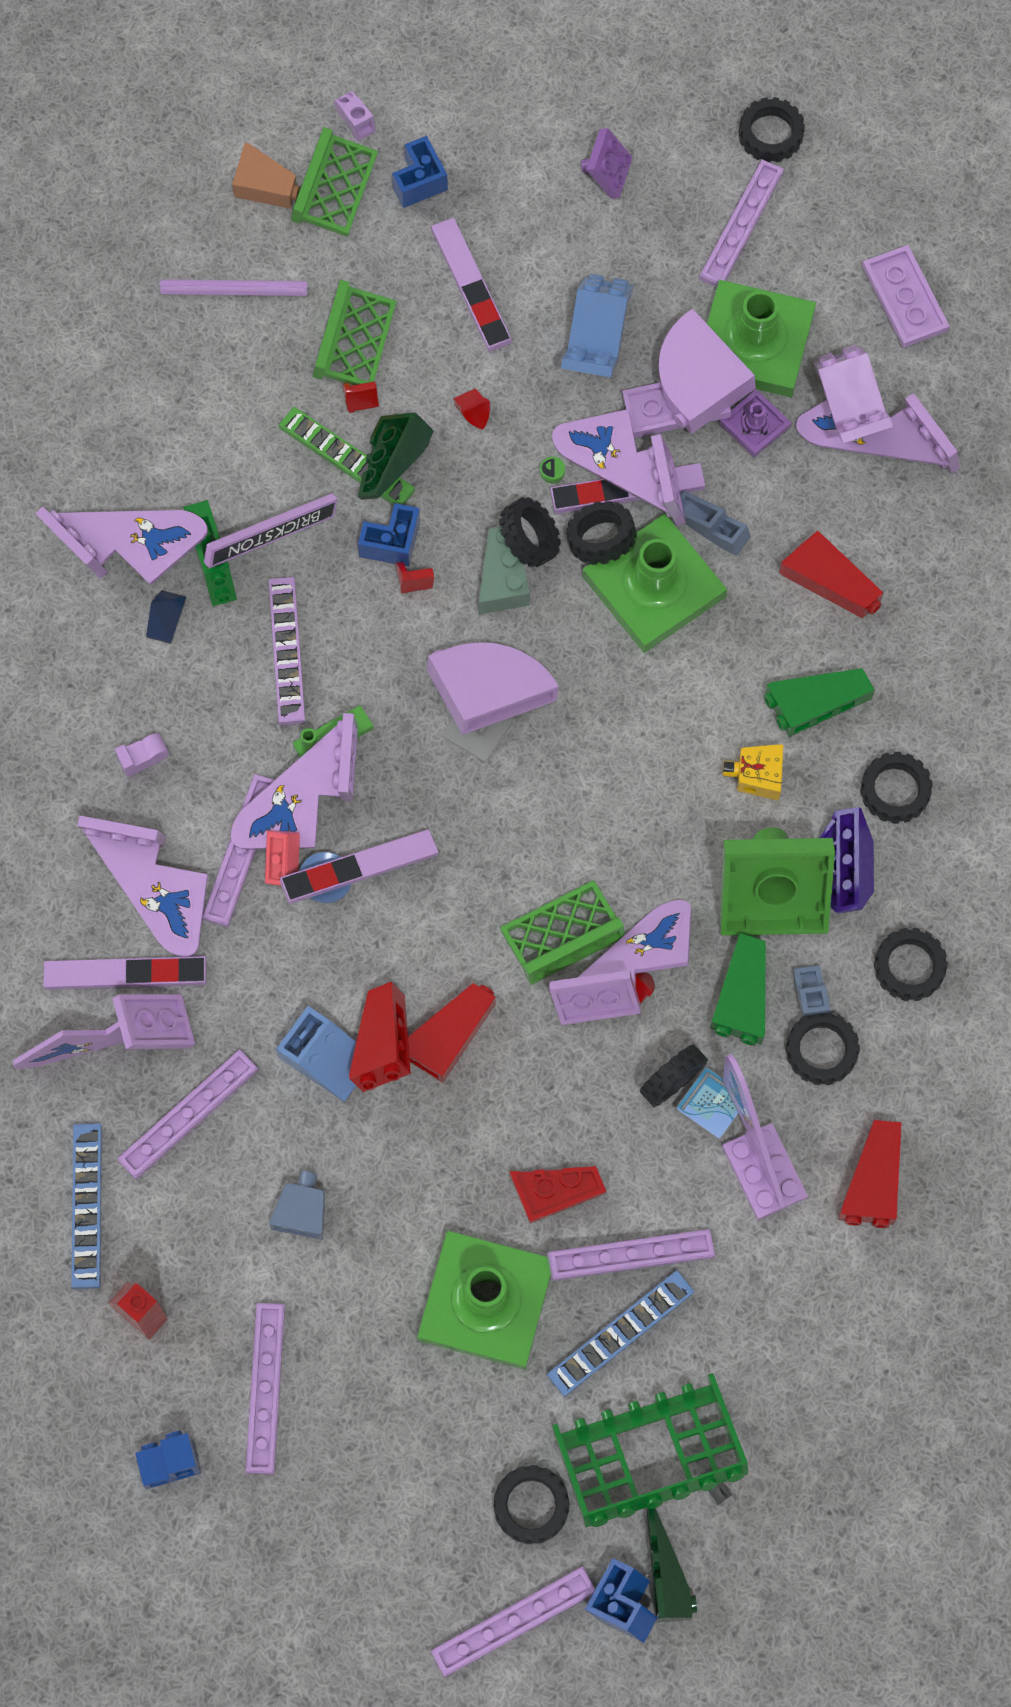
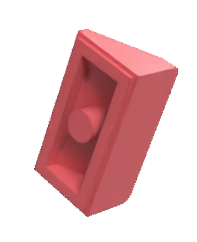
(281, 855)

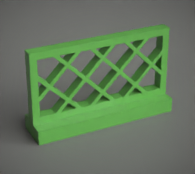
(313, 181)
(336, 324)
(577, 947)

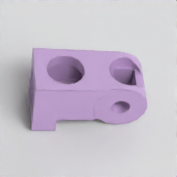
(355, 115)
(142, 754)

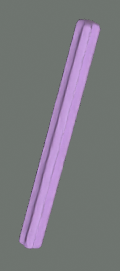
(233, 287)

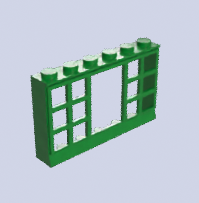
(638, 1417)

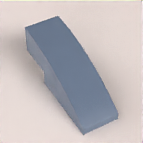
(714, 523)

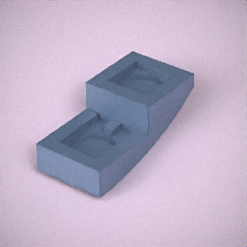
(811, 990)

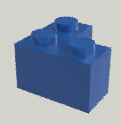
(422, 177)
(391, 542)
(168, 1462)
(617, 1601)

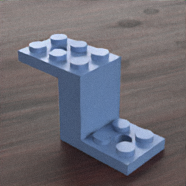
(597, 325)

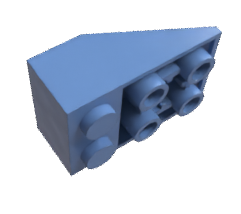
(320, 1052)

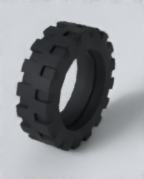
(775, 108)
(517, 539)
(607, 550)
(900, 762)
(922, 940)
(811, 1073)
(673, 1075)
(560, 1494)

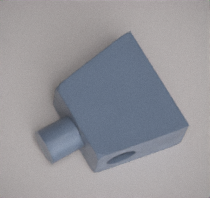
(300, 1208)

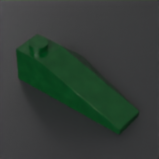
(395, 447)
(669, 1583)

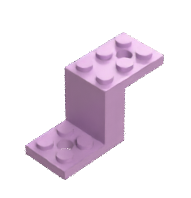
(852, 393)

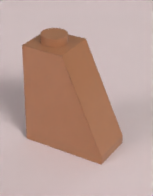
(263, 179)

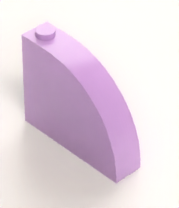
(700, 373)
(489, 683)

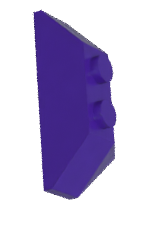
(852, 861)

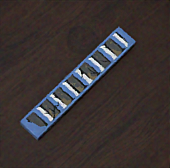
(86, 1206)
(620, 1333)

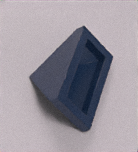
(164, 616)

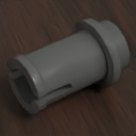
(720, 1492)

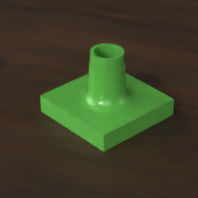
(764, 332)
(656, 584)
(776, 884)
(492, 1329)

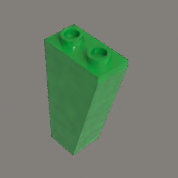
(217, 578)
(816, 698)
(742, 997)

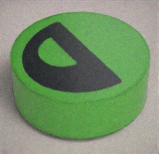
(552, 470)

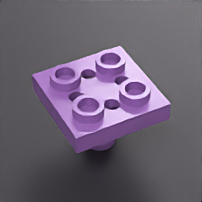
(608, 163)
(755, 415)

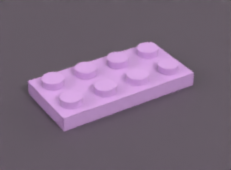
(905, 296)
(650, 411)

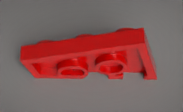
(554, 1191)

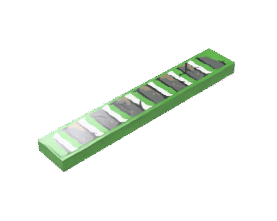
(338, 452)

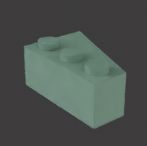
(503, 577)

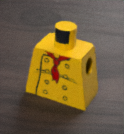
(758, 770)

